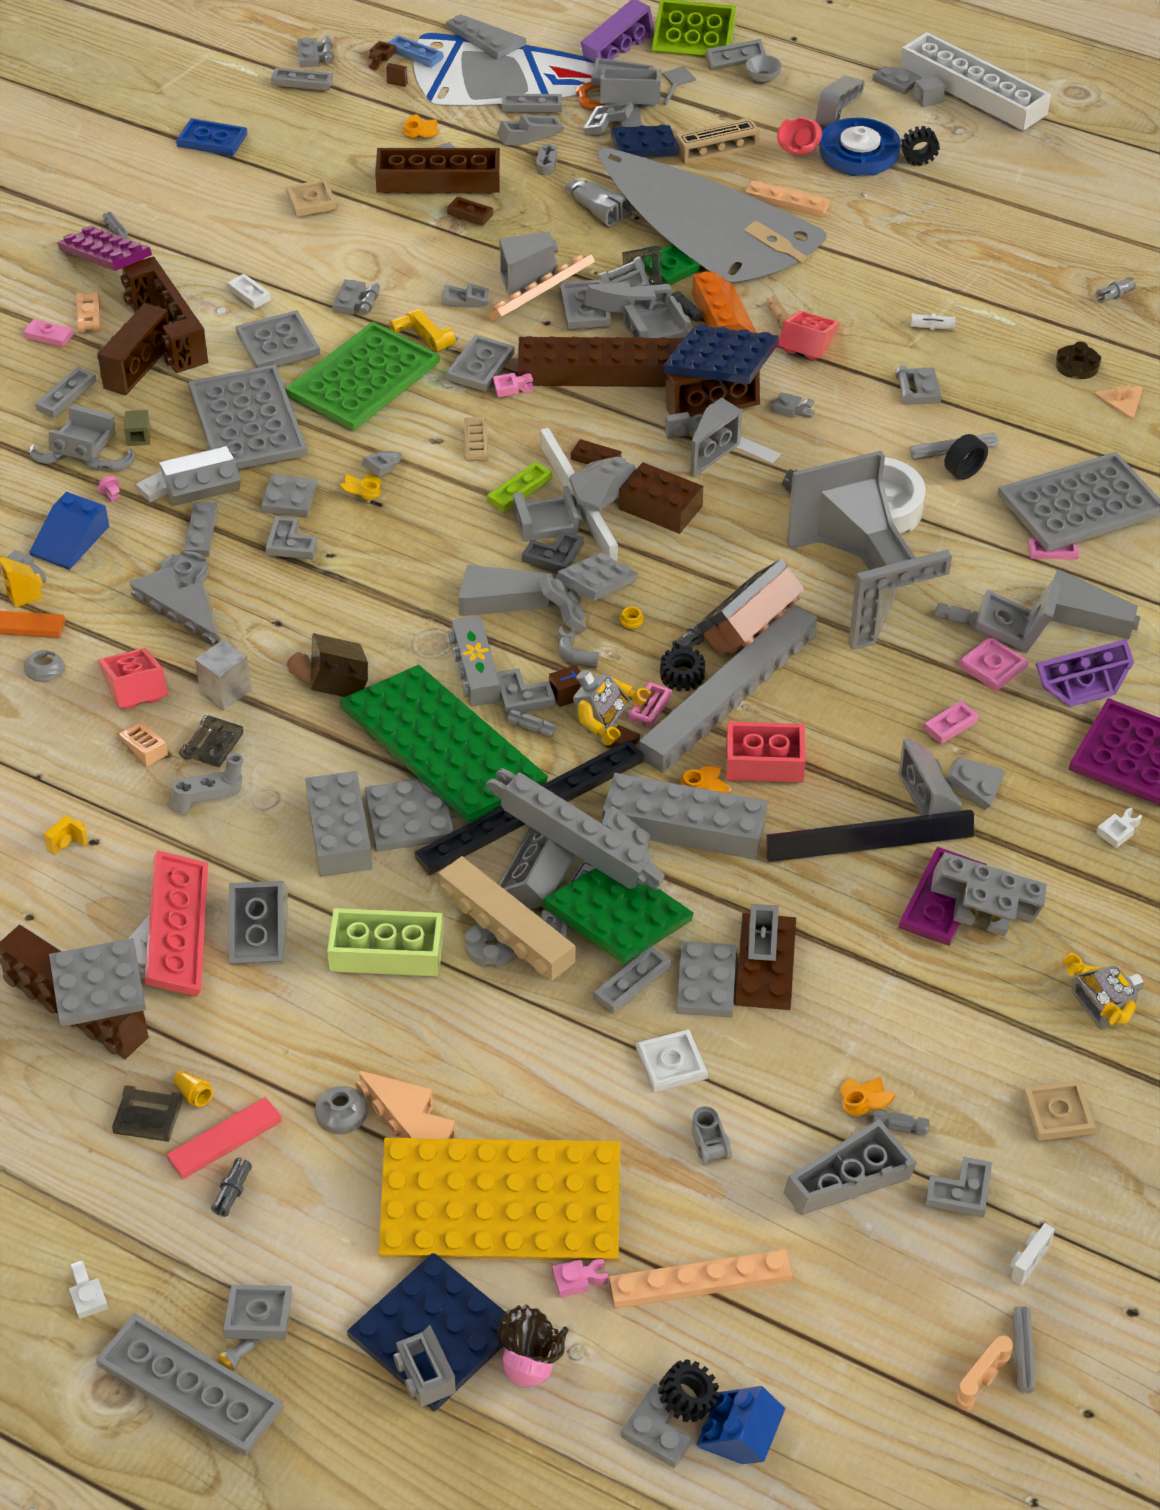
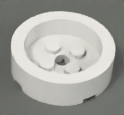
(904, 494)

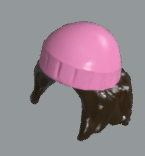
(529, 1345)

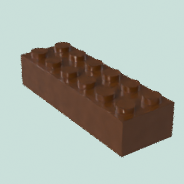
(437, 170)
(28, 967)

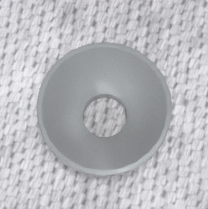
(763, 68)
(343, 1118)

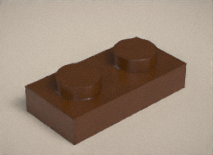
(470, 211)
(589, 452)

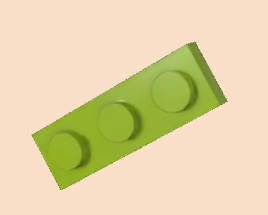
(525, 481)

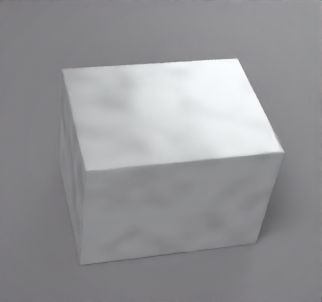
(223, 674)

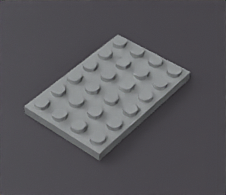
(248, 416)
(1081, 501)

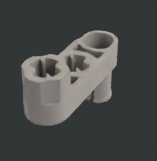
(208, 786)

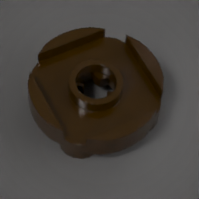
(1078, 361)

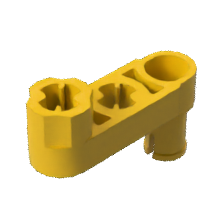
(425, 328)

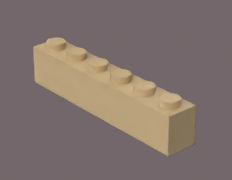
(506, 918)

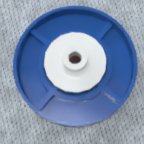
(859, 146)

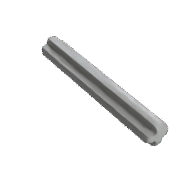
(942, 447)

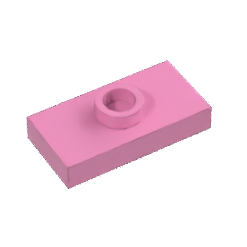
(48, 333)

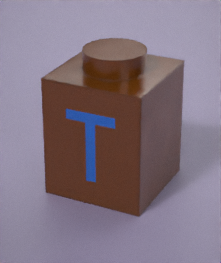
(565, 685)

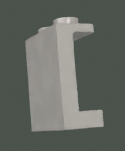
(657, 323)
(83, 433)
(546, 517)

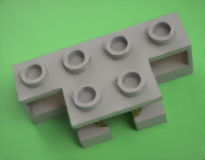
(987, 890)

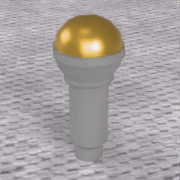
(231, 1357)

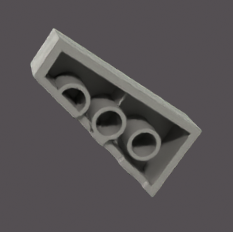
(852, 1168)

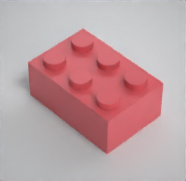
(765, 752)

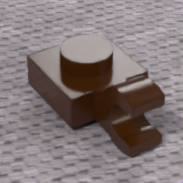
(380, 52)

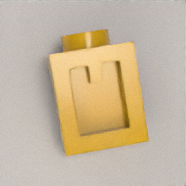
(63, 833)

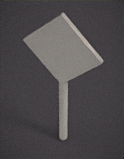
(677, 77)

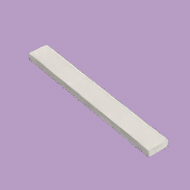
(590, 516)

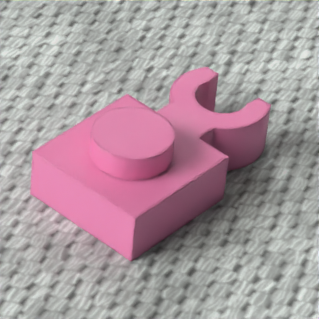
(574, 1278)

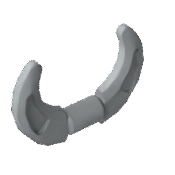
(45, 457)
(110, 465)

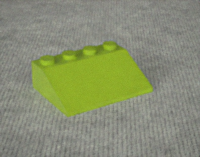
(693, 27)

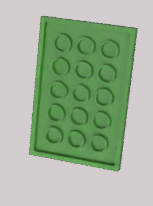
(363, 375)

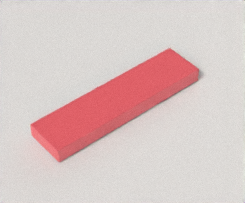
(224, 1138)

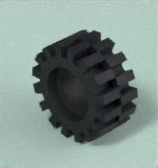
(918, 136)
(682, 658)
(679, 1400)

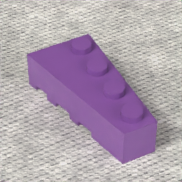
(620, 32)

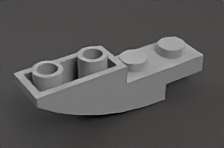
(617, 295)

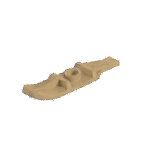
(782, 245)

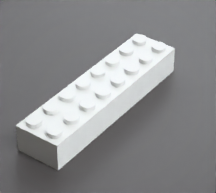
(976, 81)

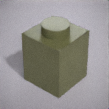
(137, 427)

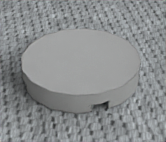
(189, 567)

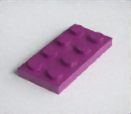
(930, 912)

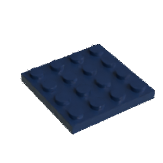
(721, 354)
(438, 1297)

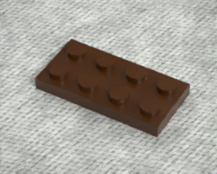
(767, 981)

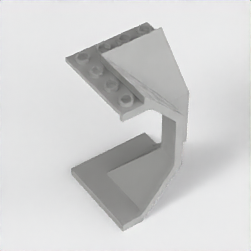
(850, 511)

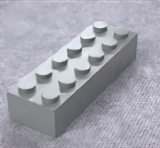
(691, 815)

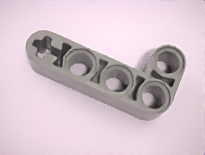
(836, 97)

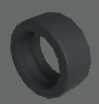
(955, 457)

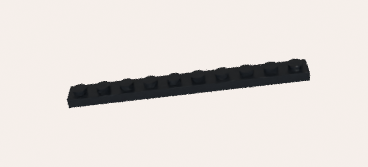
(499, 822)

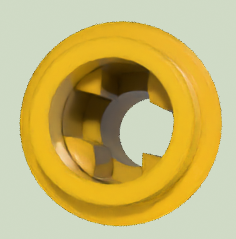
(194, 1089)

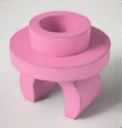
(109, 486)

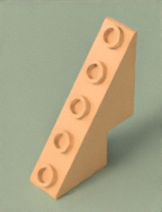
(405, 1107)

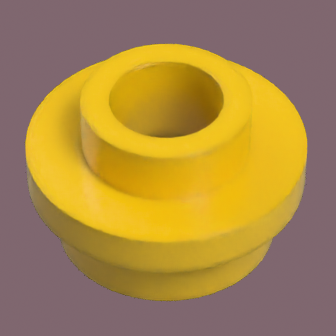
(631, 617)

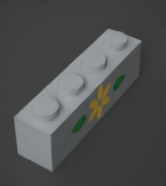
(475, 661)

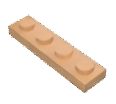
(788, 198)

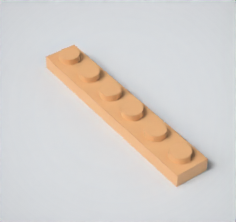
(534, 289)
(700, 1278)

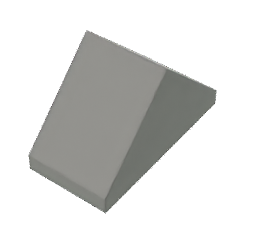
(763, 932)

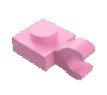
(510, 384)

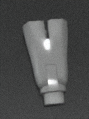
(604, 204)

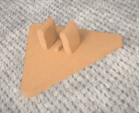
(1122, 399)

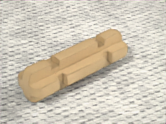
(777, 309)

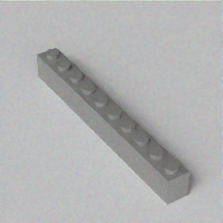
(727, 688)

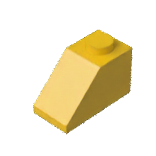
(20, 582)

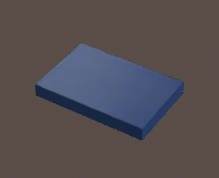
(211, 137)

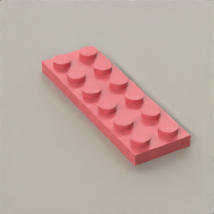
(176, 923)

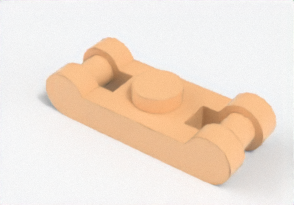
(88, 312)
(984, 1371)

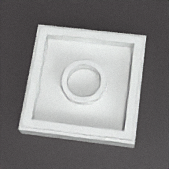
(671, 1060)

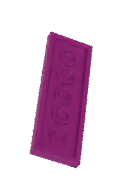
(104, 248)

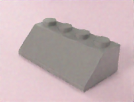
(536, 869)

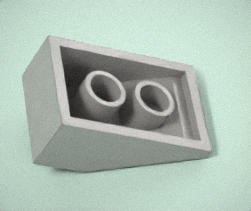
(716, 435)
(257, 922)

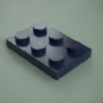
(645, 140)

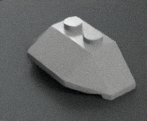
(600, 481)

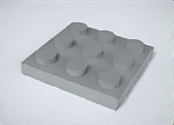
(278, 340)
(406, 815)
(97, 982)

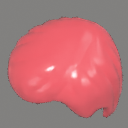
(799, 136)

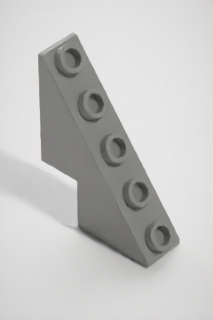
(185, 605)

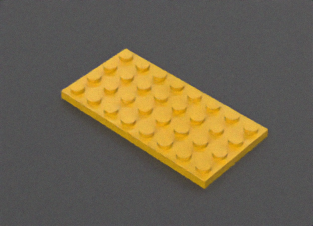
(500, 1199)

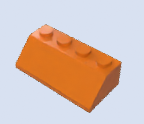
(720, 302)

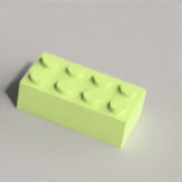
(385, 942)

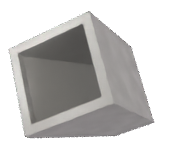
(526, 260)

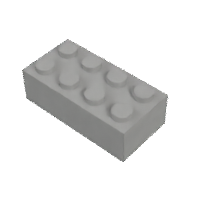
(338, 823)

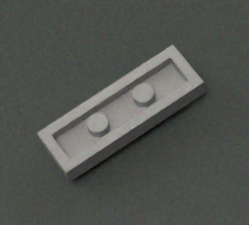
(733, 54)
(302, 79)
(532, 103)
(65, 392)
(201, 528)
(632, 980)

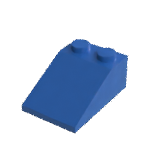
(70, 530)

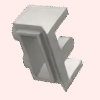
(431, 1390)

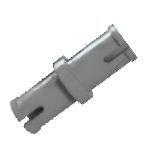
(1115, 290)

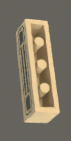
(717, 140)

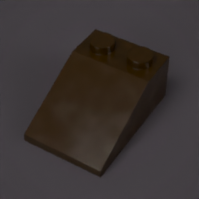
(337, 666)

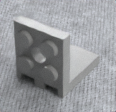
(1020, 624)

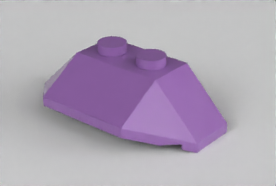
(1087, 673)

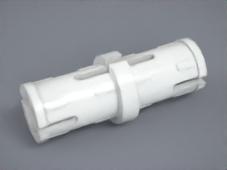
(932, 322)

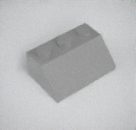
(200, 475)
(926, 781)

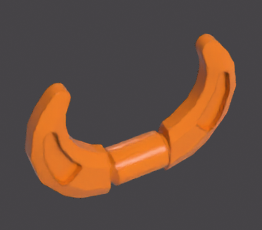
(583, 100)

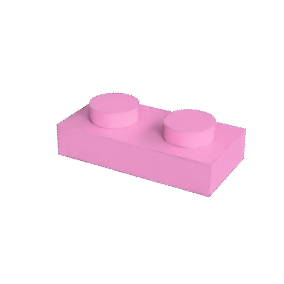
(951, 722)

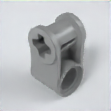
(709, 1140)

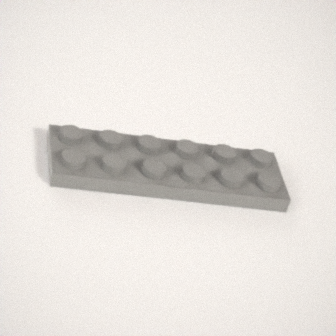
(190, 1384)

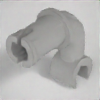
(575, 655)

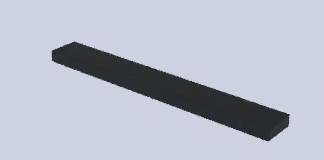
(870, 835)

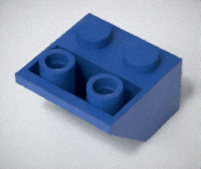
(742, 1425)

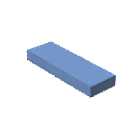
(416, 51)

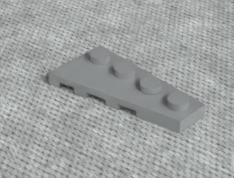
(485, 36)

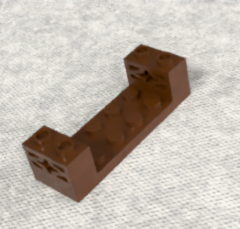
(185, 336)

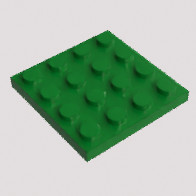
(616, 917)

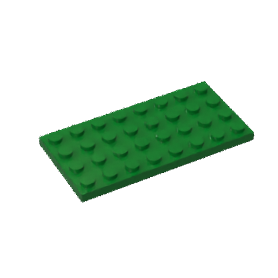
(438, 739)

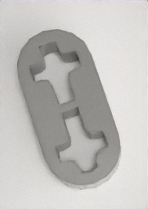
(546, 155)

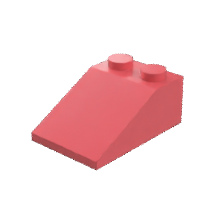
(807, 334)
(134, 678)

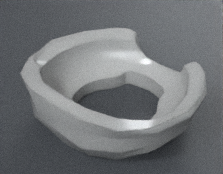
(44, 672)

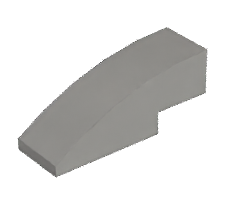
(528, 129)

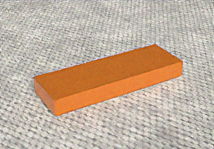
(31, 624)

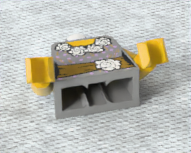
(602, 701)
(1104, 991)

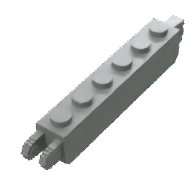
(575, 830)

